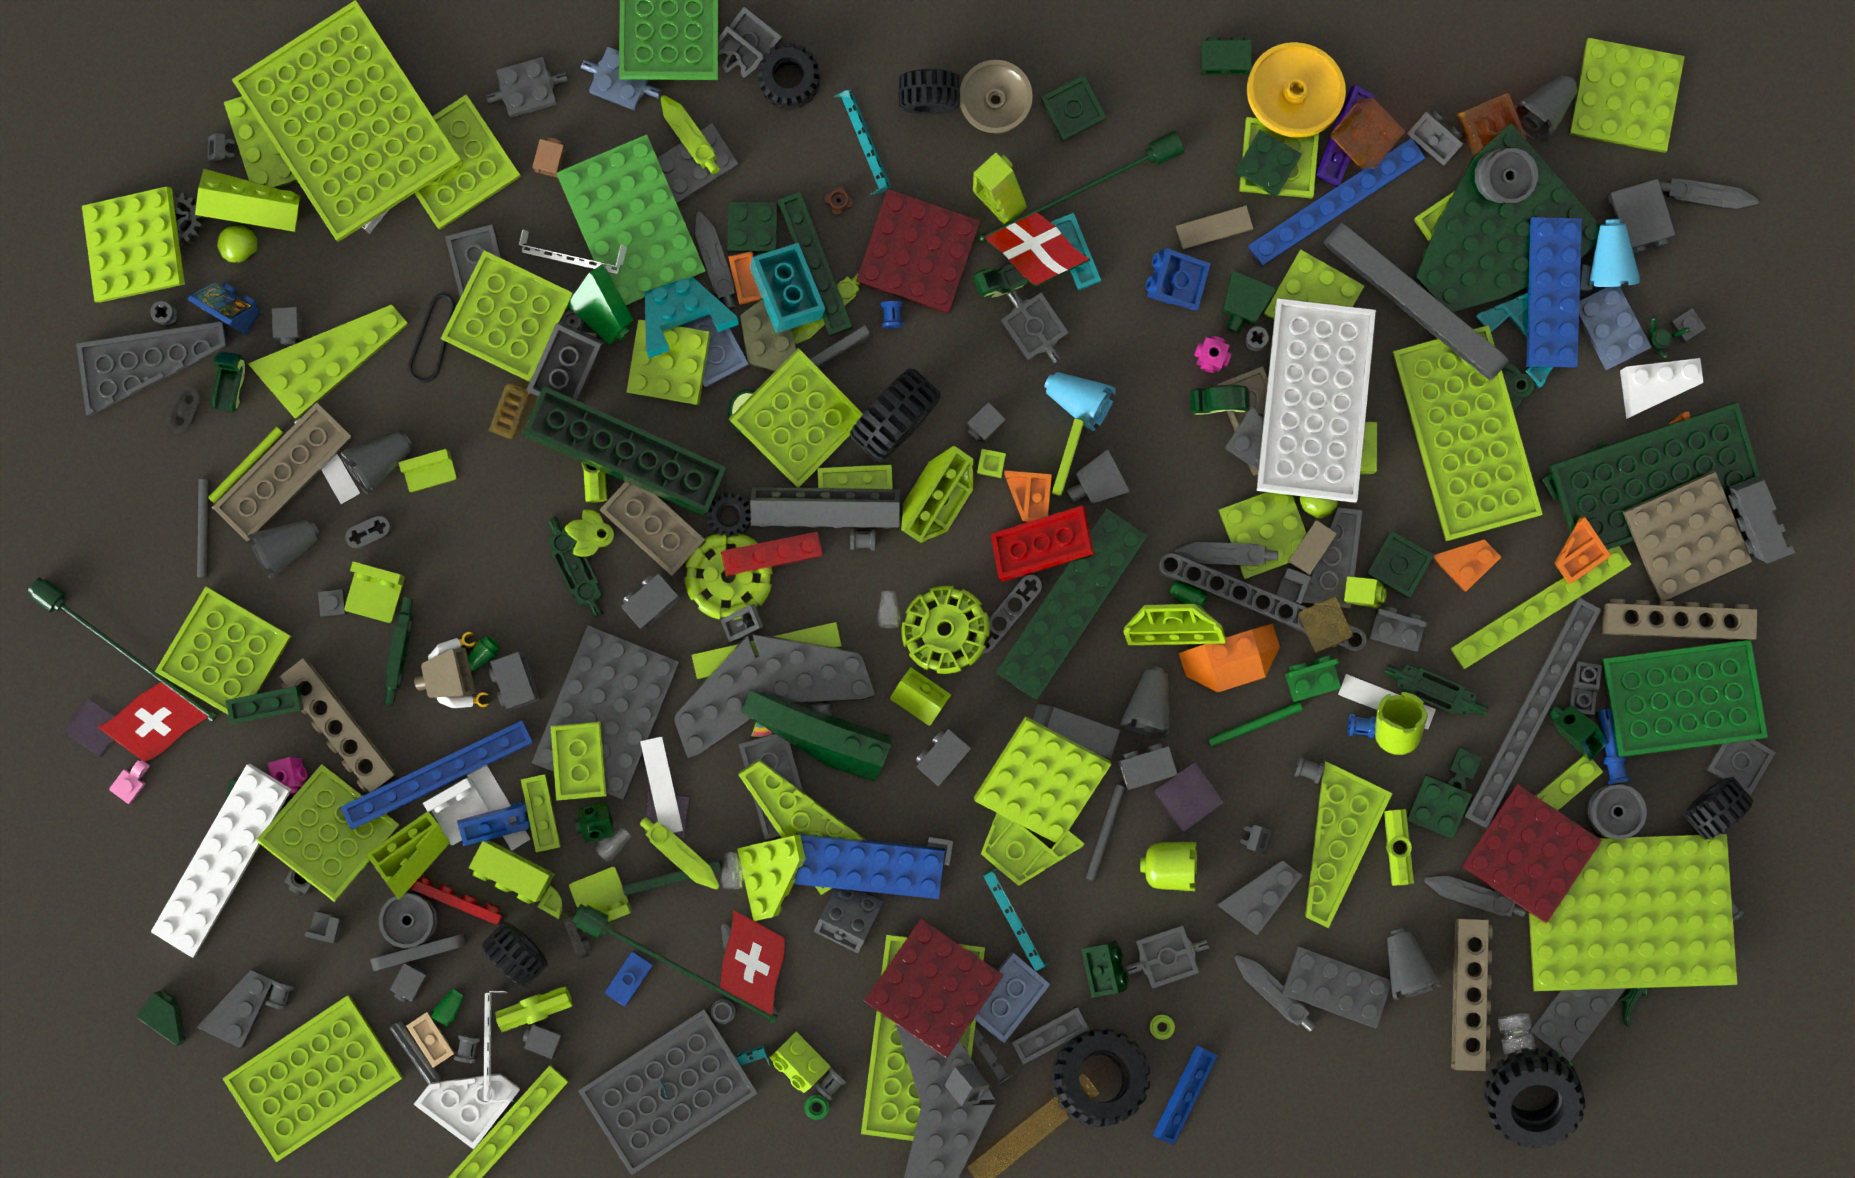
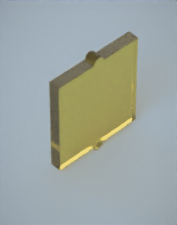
(1325, 624)

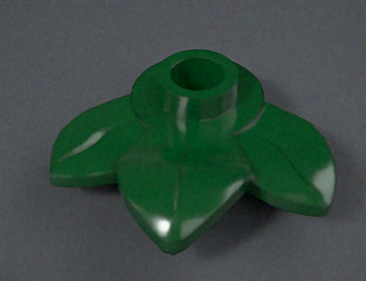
(1512, 377)

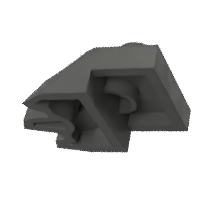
(747, 42)

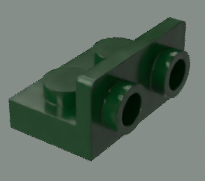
(1104, 969)

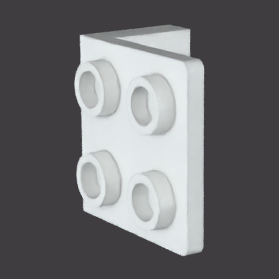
(456, 804)

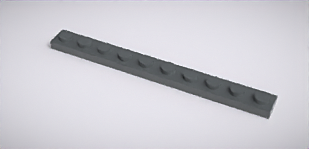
(1532, 713)

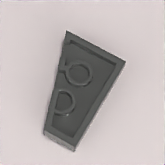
(1248, 439)
(239, 1010)

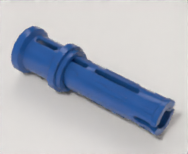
(1614, 763)

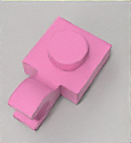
(128, 783)

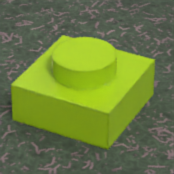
(991, 463)

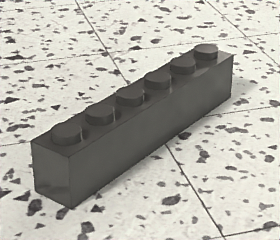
(825, 507)

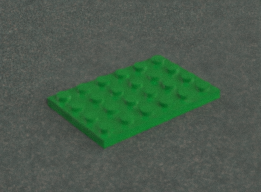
(1684, 698)

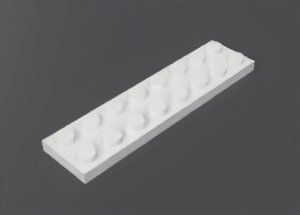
(220, 860)

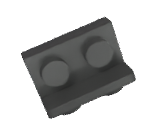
(1437, 136)
(1397, 629)

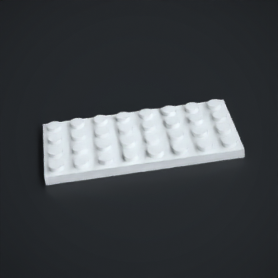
(1316, 400)

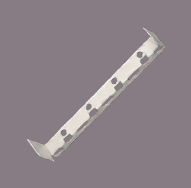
(523, 239)
(487, 1038)

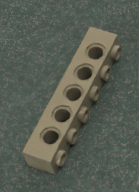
(1743, 628)
(382, 771)
(1480, 1057)

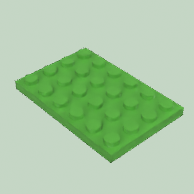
(629, 203)

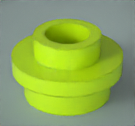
(1162, 1035)

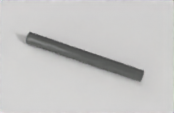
(202, 544)
(1105, 832)

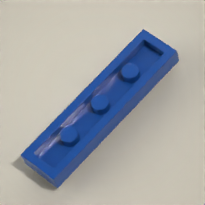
(1185, 1095)

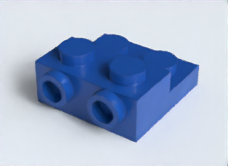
(1177, 279)

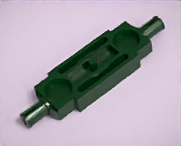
(585, 590)
(398, 651)
(1460, 700)

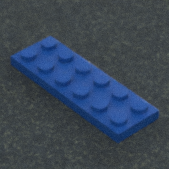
(1554, 292)
(871, 866)

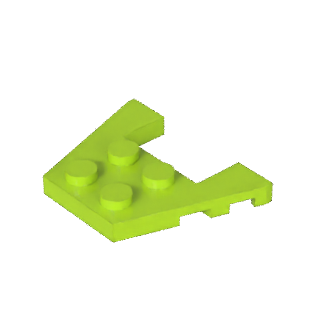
(1022, 854)

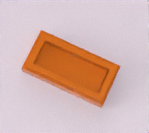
(744, 282)

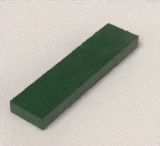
(663, 880)

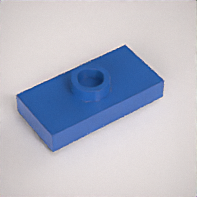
(628, 978)

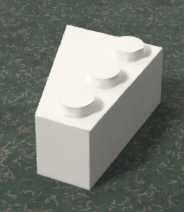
(1657, 382)

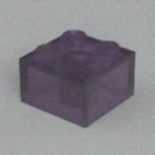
(1188, 796)

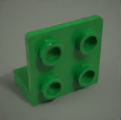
(1312, 680)

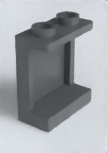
(1644, 214)

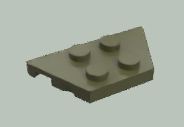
(762, 344)

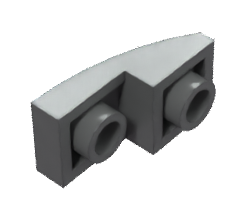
(1585, 687)

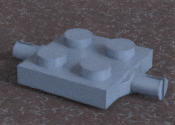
(609, 86)

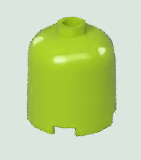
(1400, 723)
(1171, 865)

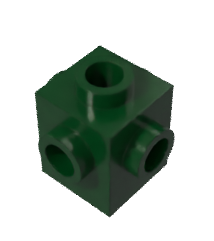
(595, 822)

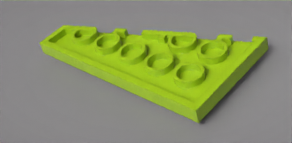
(319, 364)
(790, 808)
(1344, 826)

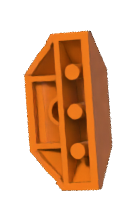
(1229, 665)

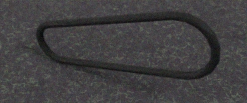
(421, 334)

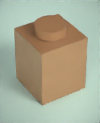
(549, 157)

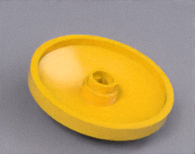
(1296, 89)

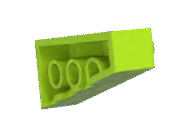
(998, 188)
(246, 202)

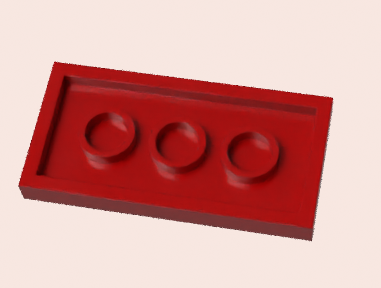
(1042, 543)

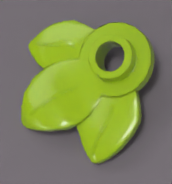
(586, 532)

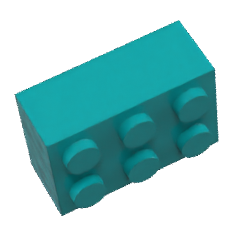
(787, 288)

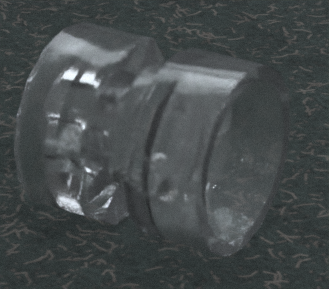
(1516, 1032)

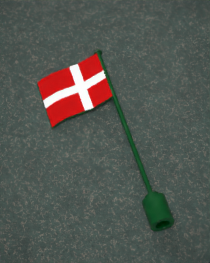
(1039, 247)

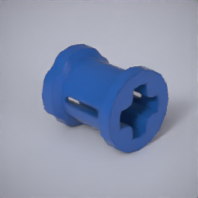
(892, 314)
(1361, 726)

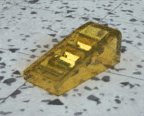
(509, 388)

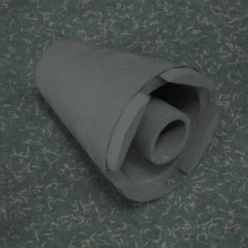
(1544, 109)
(376, 459)
(283, 544)
(1149, 705)
(1409, 966)

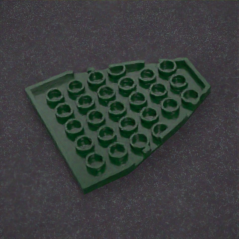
(1484, 246)

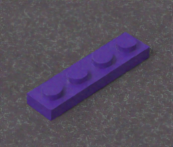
(1335, 158)

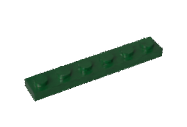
(804, 233)

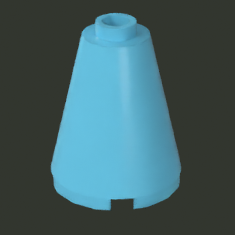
(1613, 257)
(1081, 397)

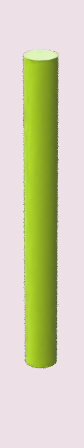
(245, 465)

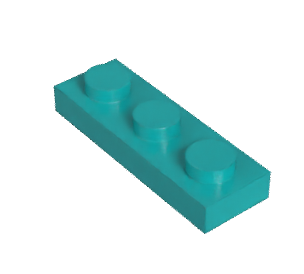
(1085, 274)

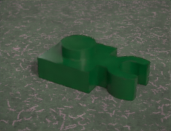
(1464, 766)

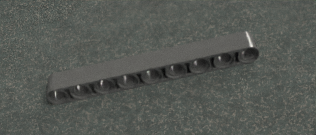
(1416, 301)
(1249, 600)

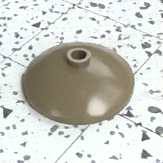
(998, 80)

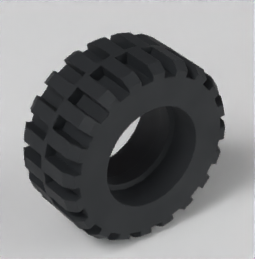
(895, 414)
(1132, 1072)
(1536, 1126)

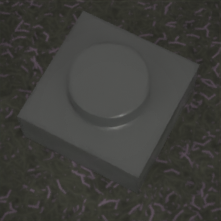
(1691, 320)
(331, 603)

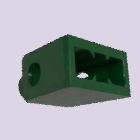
(1245, 300)
(1578, 731)

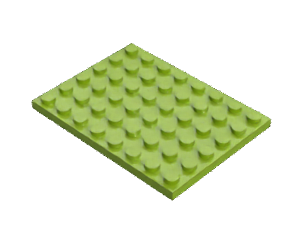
(346, 121)
(1641, 919)

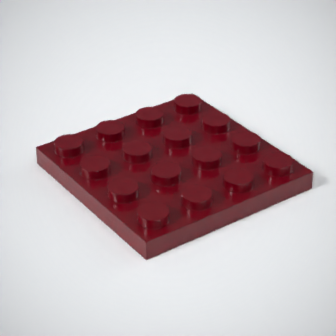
(917, 251)
(1531, 853)
(933, 988)

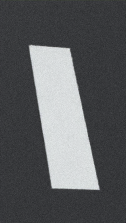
(339, 479)
(1371, 695)
(661, 784)
(494, 800)

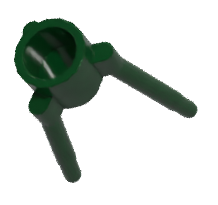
(1662, 338)

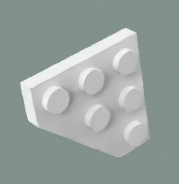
(461, 1105)

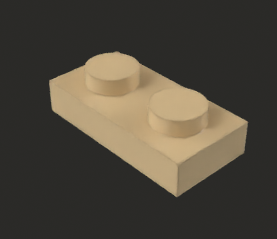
(430, 1039)

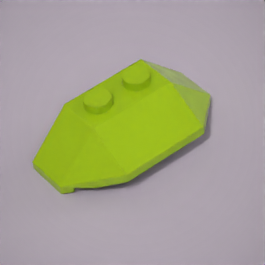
(938, 495)
(1173, 625)

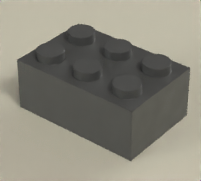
(566, 361)

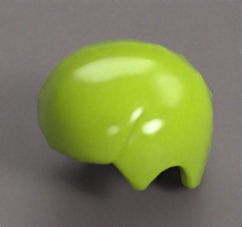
(237, 243)
(1318, 507)

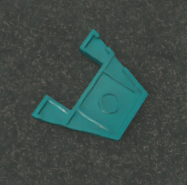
(678, 304)
(1518, 313)

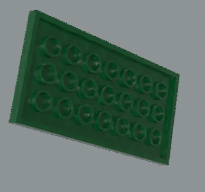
(1649, 464)

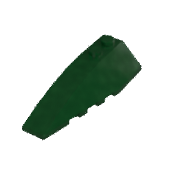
(822, 736)

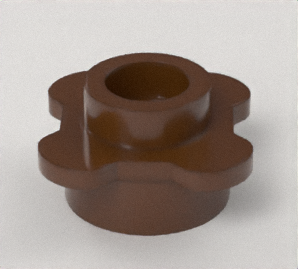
(831, 198)

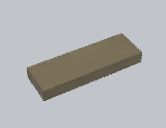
(1214, 227)

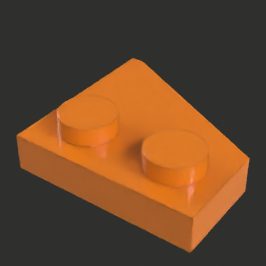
(1030, 493)
(1581, 552)
(1467, 562)

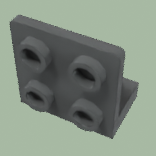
(848, 918)

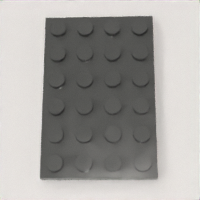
(621, 689)
(700, 1086)

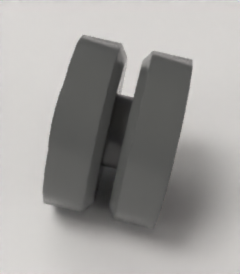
(1509, 163)
(1601, 808)
(423, 916)

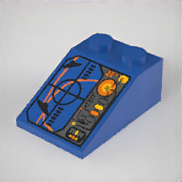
(227, 306)

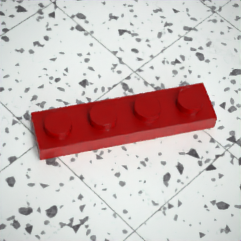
(771, 553)
(465, 903)

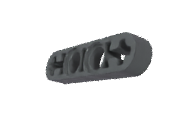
(1011, 617)
(418, 952)

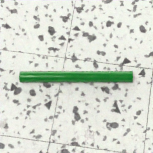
(1255, 724)

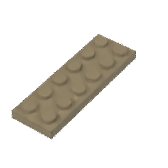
(282, 472)

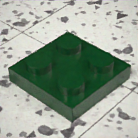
(1073, 108)
(1268, 163)
(752, 226)
(1400, 564)
(1439, 806)

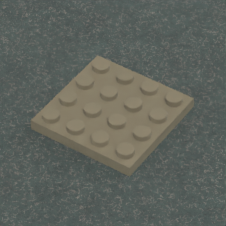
(1687, 536)

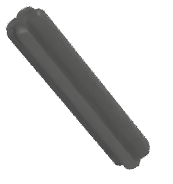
(414, 1052)

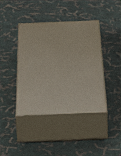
(1312, 547)

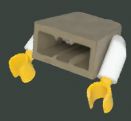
(449, 675)

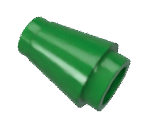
(1188, 594)
(483, 652)
(448, 1008)

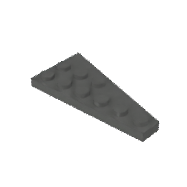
(128, 364)

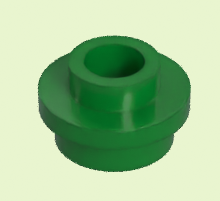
(816, 1115)

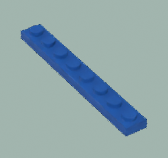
(1336, 202)
(436, 775)

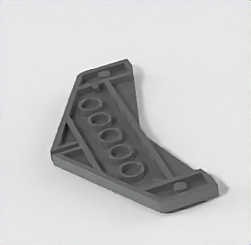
(783, 670)
(944, 1127)

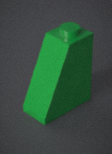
(602, 306)

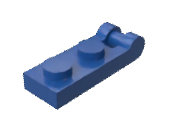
(493, 824)

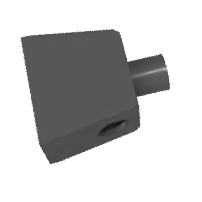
(1099, 481)

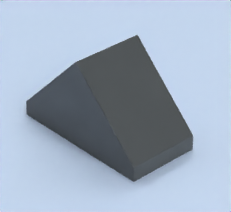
(742, 627)

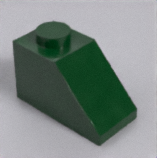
(164, 1016)

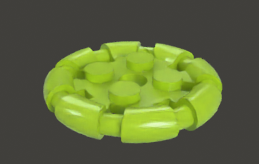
(713, 578)
(951, 643)

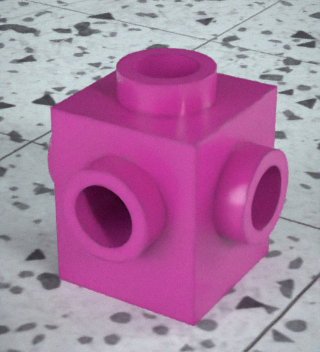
(1208, 362)
(289, 772)

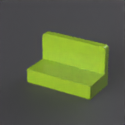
(428, 470)
(920, 696)

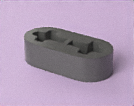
(366, 526)

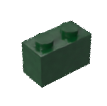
(1225, 56)

